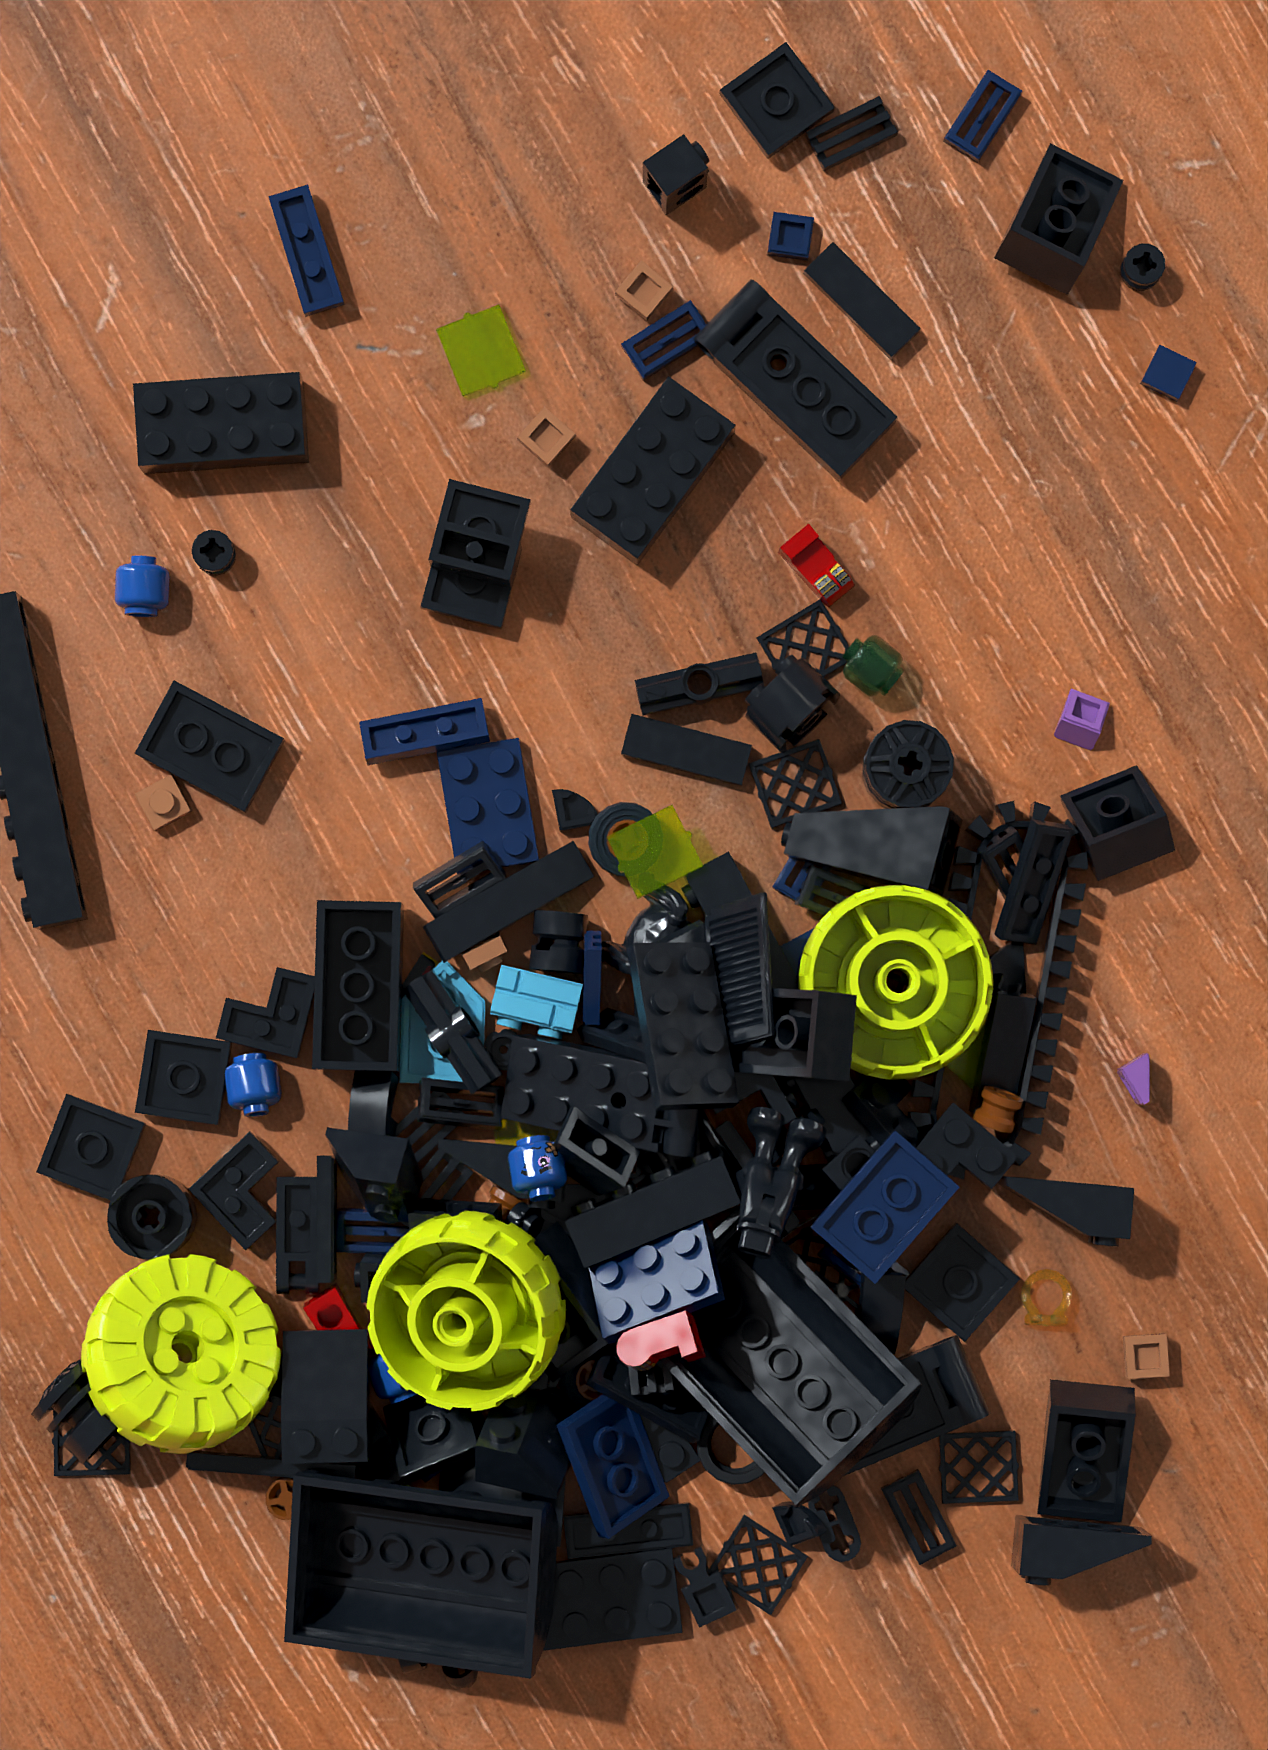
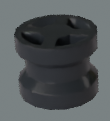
(1140, 276)
(221, 560)

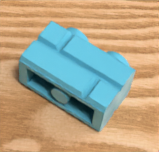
(536, 1000)

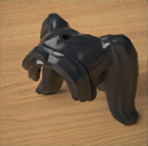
(660, 919)

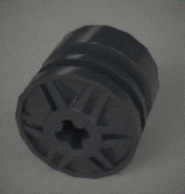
(885, 777)
(71, 1401)

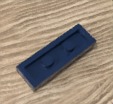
(306, 250)
(424, 731)

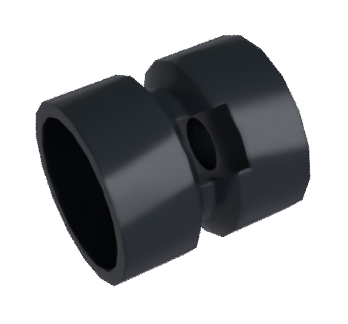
(558, 941)

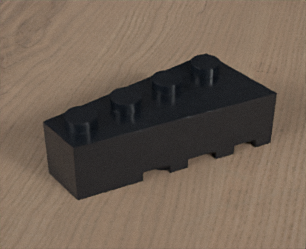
(653, 1209)

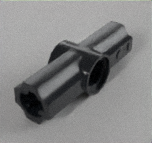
(671, 689)
(452, 1032)

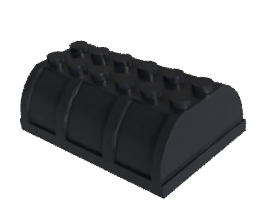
(791, 1369)
(420, 1573)

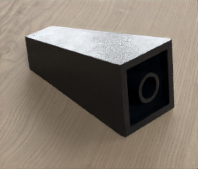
(878, 844)

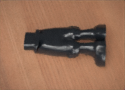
(771, 1193)

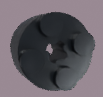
(790, 703)
(127, 1214)

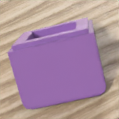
(1081, 719)
(1136, 1078)

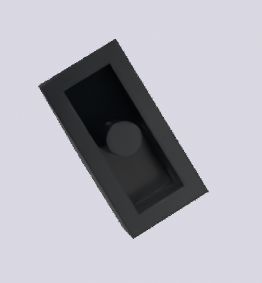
(594, 1153)

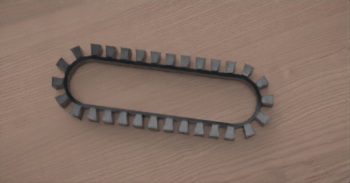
(1060, 969)

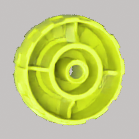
(945, 971)
(466, 1311)
(207, 1320)

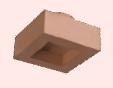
(644, 290)
(546, 437)
(163, 802)
(485, 954)
(1146, 1356)

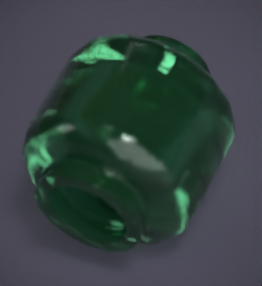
(872, 665)

